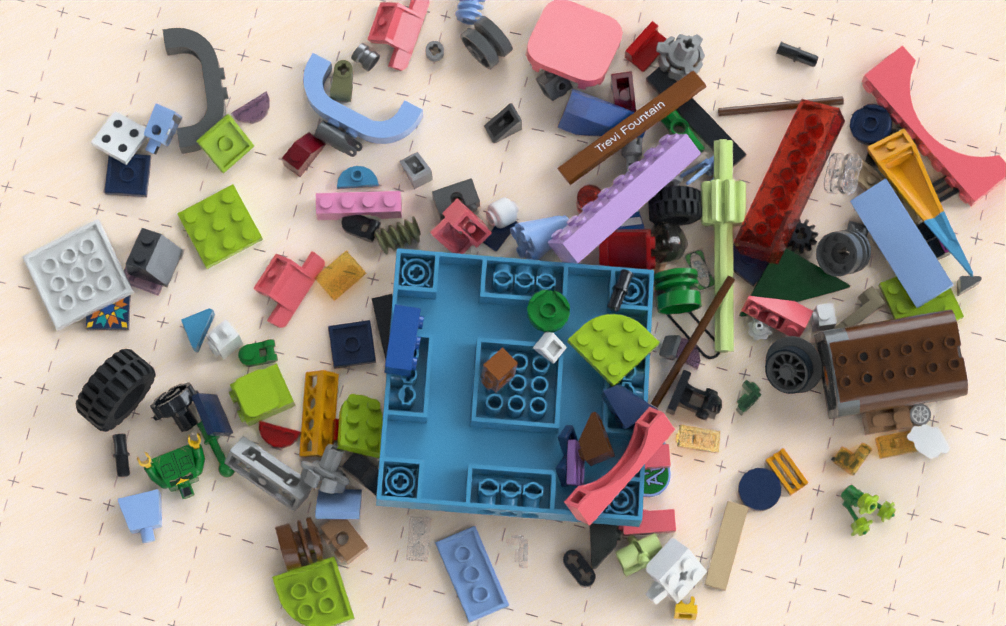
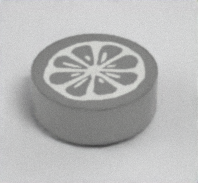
(920, 414)

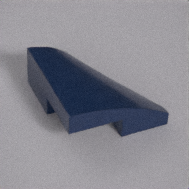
(625, 405)

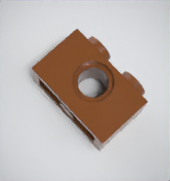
(498, 370)

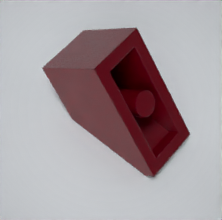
(302, 153)

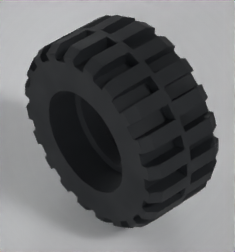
(115, 389)

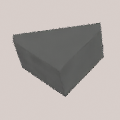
(504, 124)

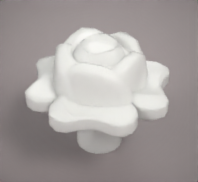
(759, 330)

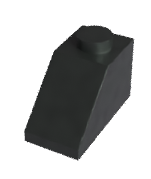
(602, 542)

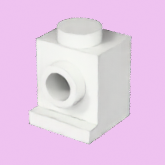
(823, 317)

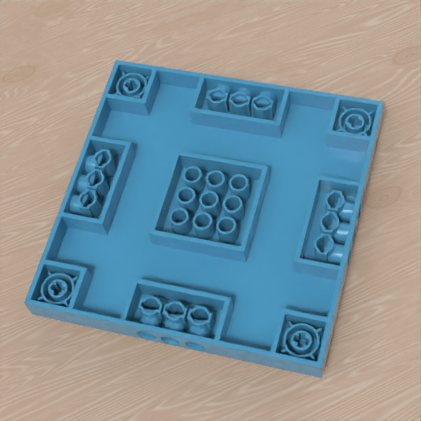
(489, 452)

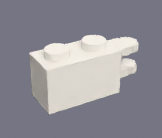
(223, 340)

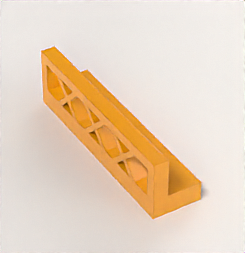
(322, 413)

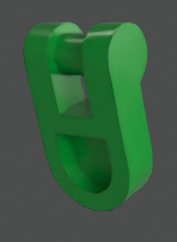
(250, 355)

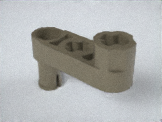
(871, 302)

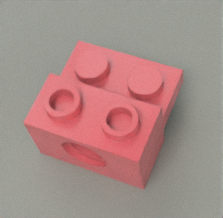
(459, 219)

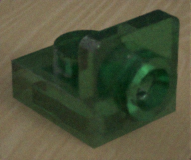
(747, 401)

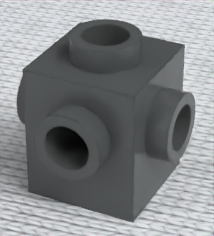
(553, 85)

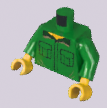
(177, 468)

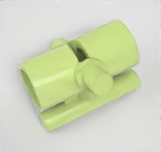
(638, 553)

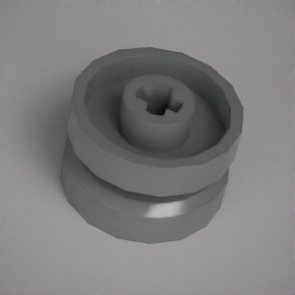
(486, 42)

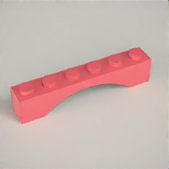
(648, 435)

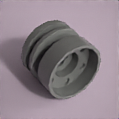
(832, 252)

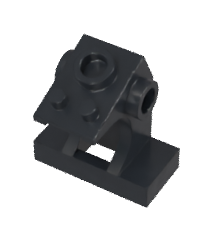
(710, 407)

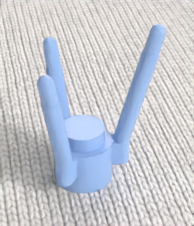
(707, 167)

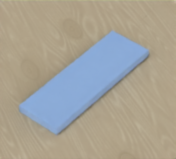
(901, 243)

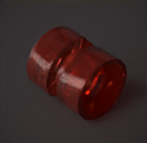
(585, 195)

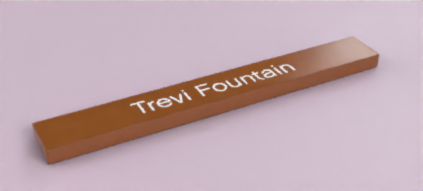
(631, 127)

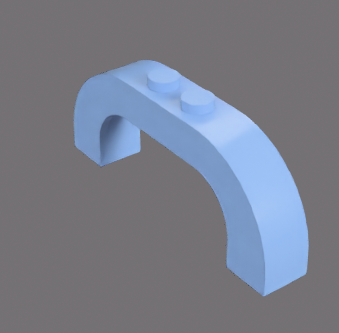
(355, 124)

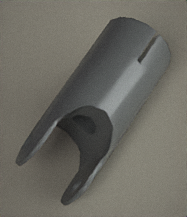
(337, 139)

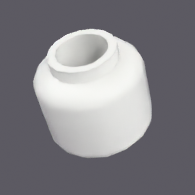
(502, 212)

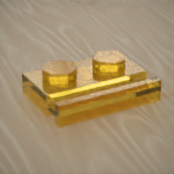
(340, 275)

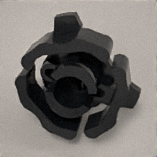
(176, 405)

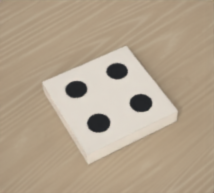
(120, 137)

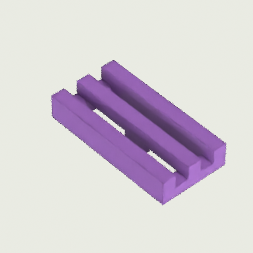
(575, 465)

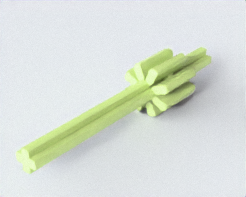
(724, 209)

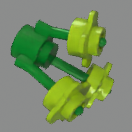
(866, 504)

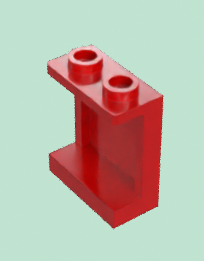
(628, 249)

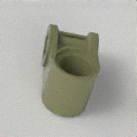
(342, 85)

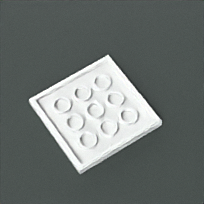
(77, 274)

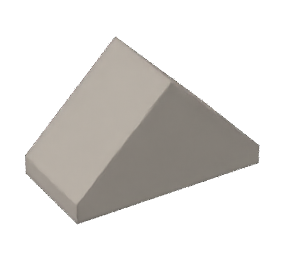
(416, 170)

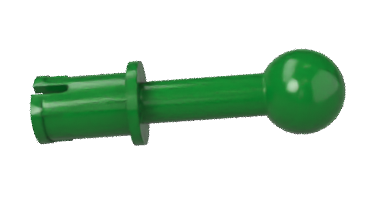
(223, 469)

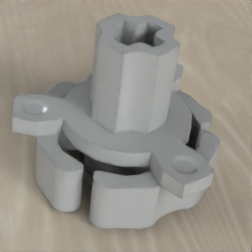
(681, 54)
(326, 471)

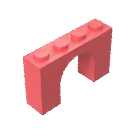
(657, 520)

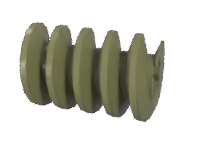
(398, 235)

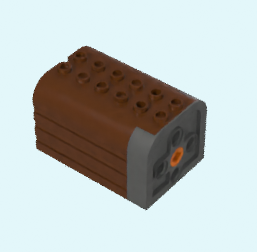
(892, 364)

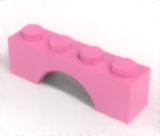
(338, 205)

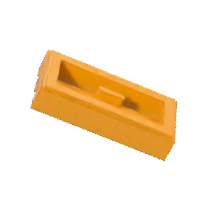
(804, 482)

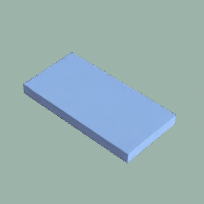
(472, 574)

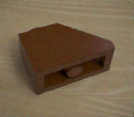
(595, 442)

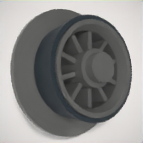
(793, 365)

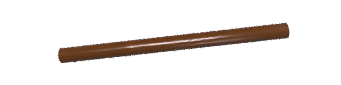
(778, 106)

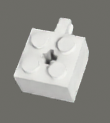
(673, 572)

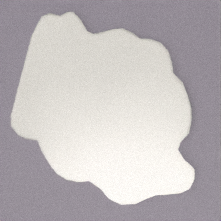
(928, 441)

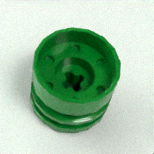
(677, 291)

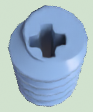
(468, 11)

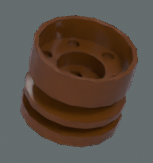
(299, 543)

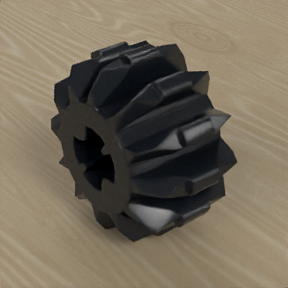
(807, 238)

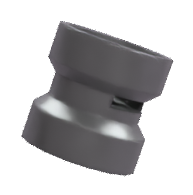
(365, 57)

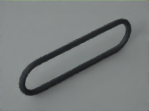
(688, 337)

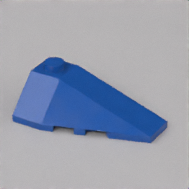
(591, 115)

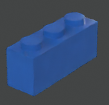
(403, 340)

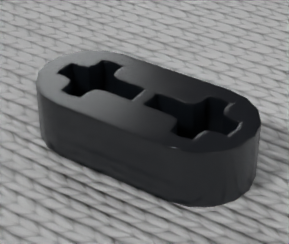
(583, 564)

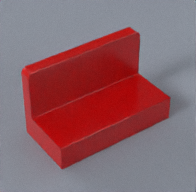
(643, 49)

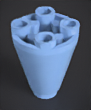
(534, 235)

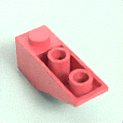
(782, 315)

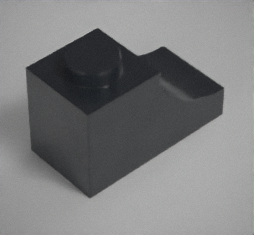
(362, 471)

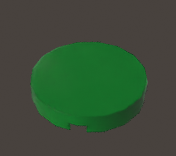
(548, 311)

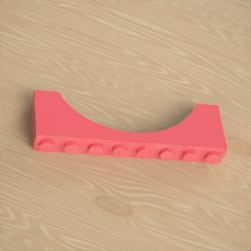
(891, 88)

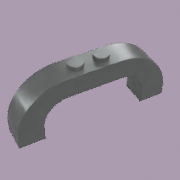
(191, 42)

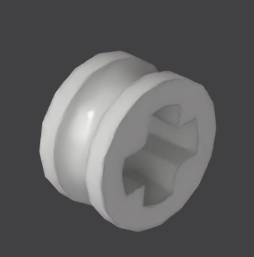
(431, 45)

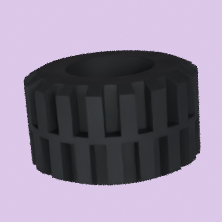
(676, 205)

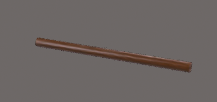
(692, 341)

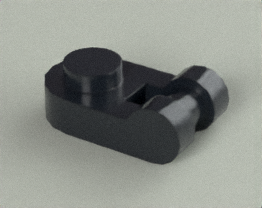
(354, 223)

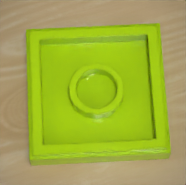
(225, 143)

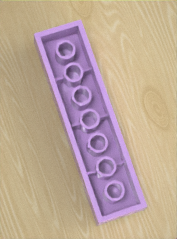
(623, 197)

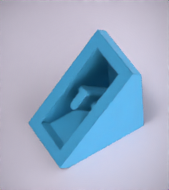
(198, 326)

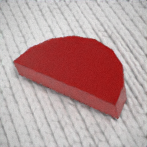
(277, 435)

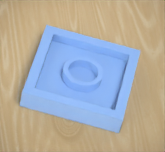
(339, 505)

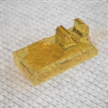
(698, 439)
(894, 445)

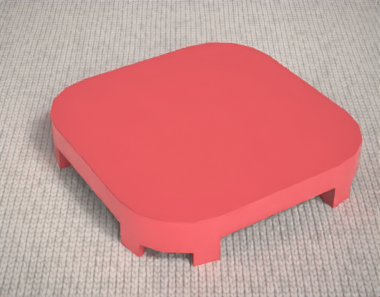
(574, 43)

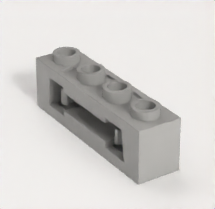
(268, 473)

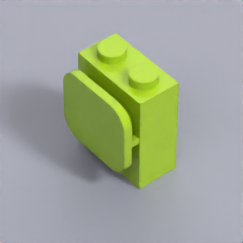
(261, 395)

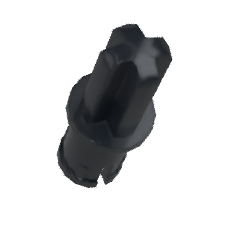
(797, 54)
(620, 290)
(121, 455)

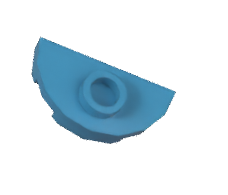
(357, 178)

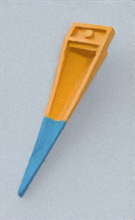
(904, 169)

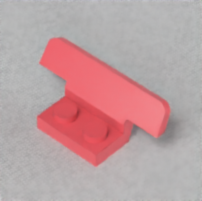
(399, 29)
(288, 285)

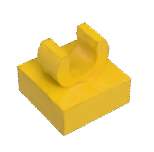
(686, 611)

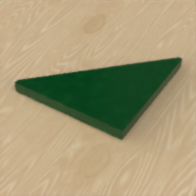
(795, 280)

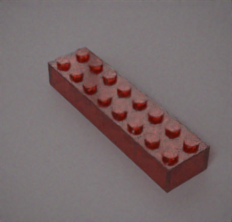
(789, 181)

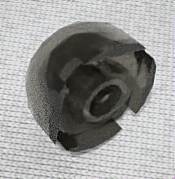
(669, 242)

